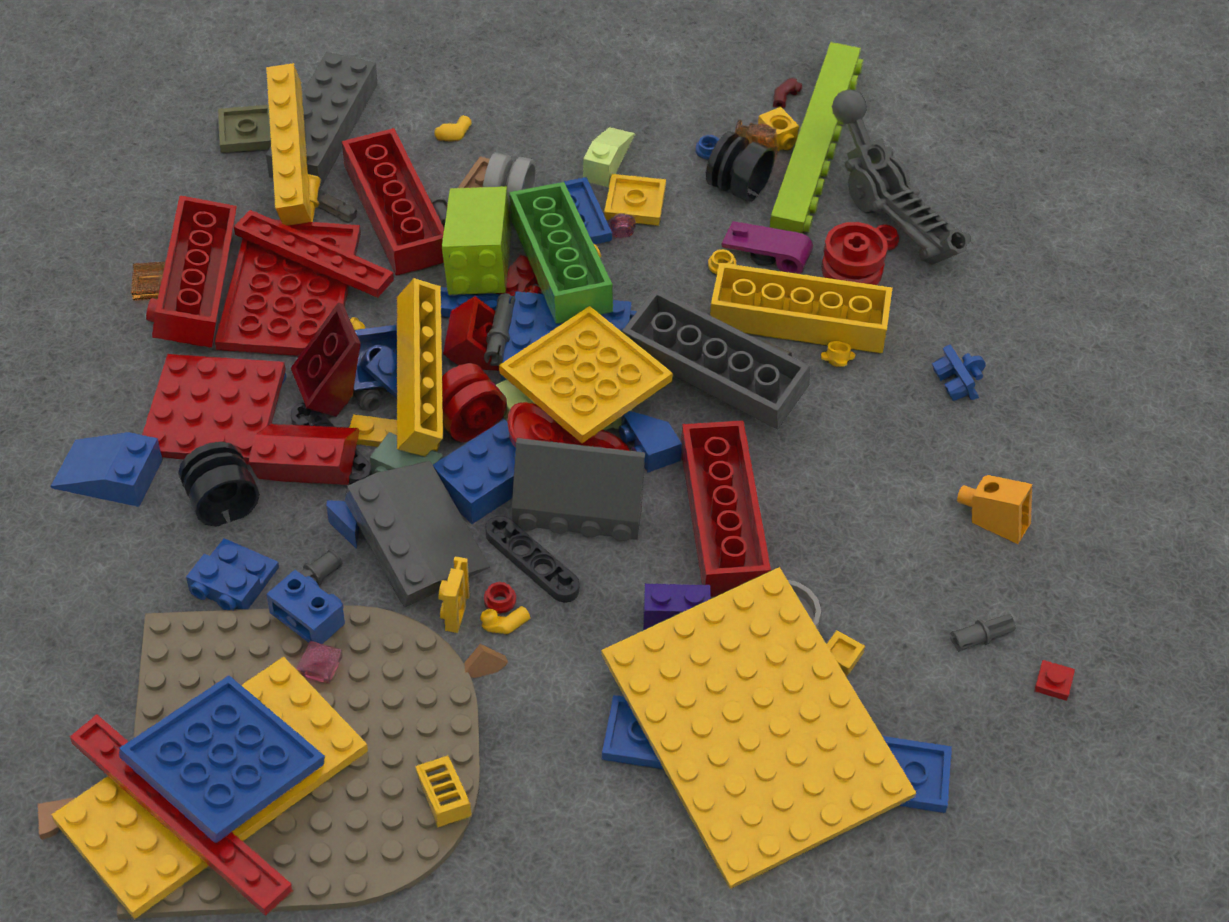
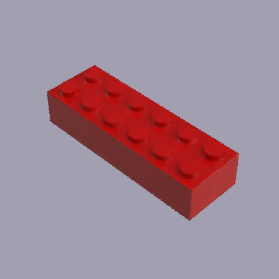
(394, 200)
(194, 272)
(723, 505)

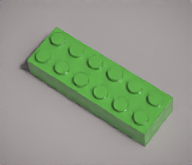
(560, 251)

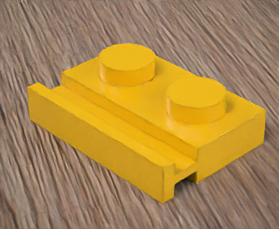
(454, 595)

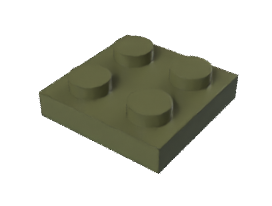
(244, 128)

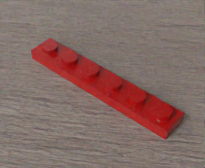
(314, 253)

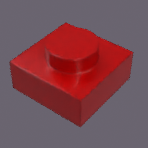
(1054, 680)

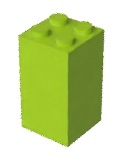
(477, 240)

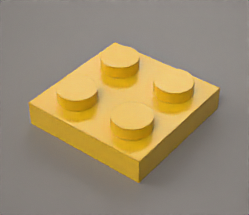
(636, 197)

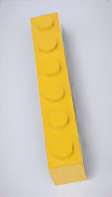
(288, 144)
(419, 368)

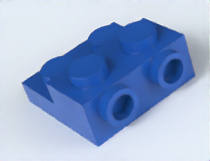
(231, 576)

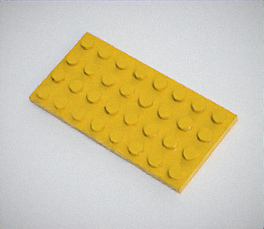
(147, 861)

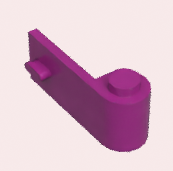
(788, 247)

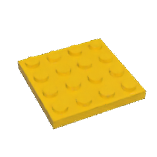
(585, 374)

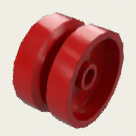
(854, 253)
(470, 402)

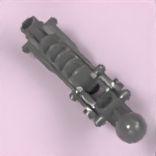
(887, 187)

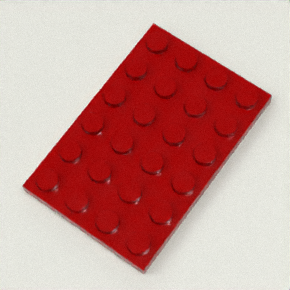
(279, 302)

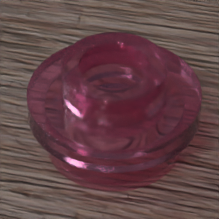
(622, 225)

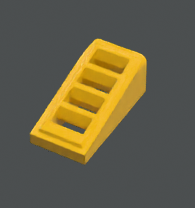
(451, 811)

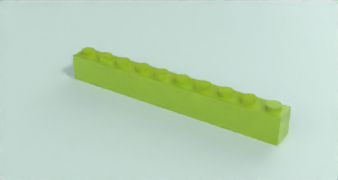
(815, 142)

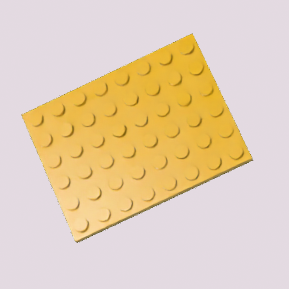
(757, 727)

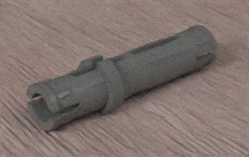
(499, 334)

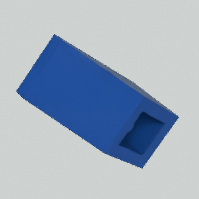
(652, 437)

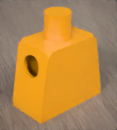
(1000, 506)

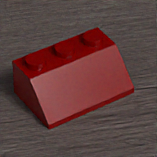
(304, 453)

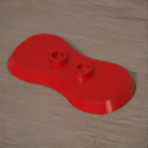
(533, 423)

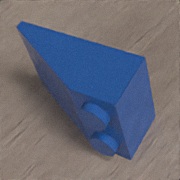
(111, 467)

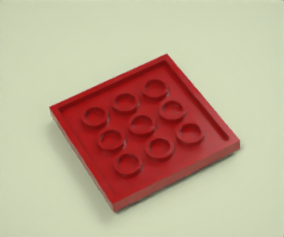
(211, 402)

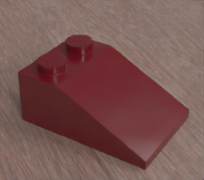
(329, 364)

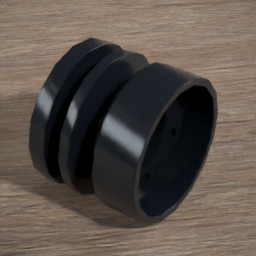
(739, 166)
(217, 482)

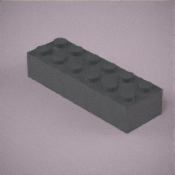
(332, 108)
(719, 358)

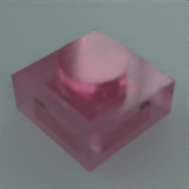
(319, 662)

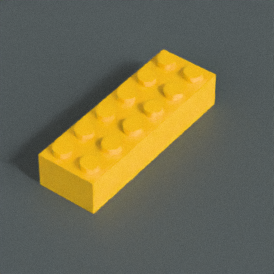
(801, 307)

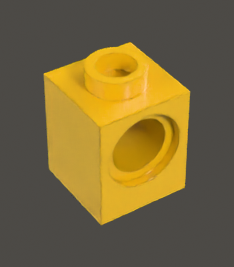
(785, 127)

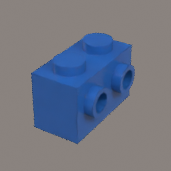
(306, 607)

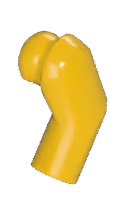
(504, 624)

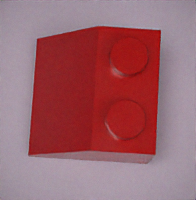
(468, 333)

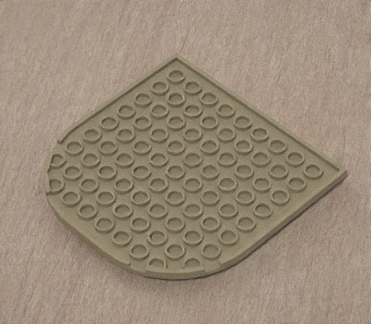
(369, 823)

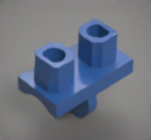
(963, 383)

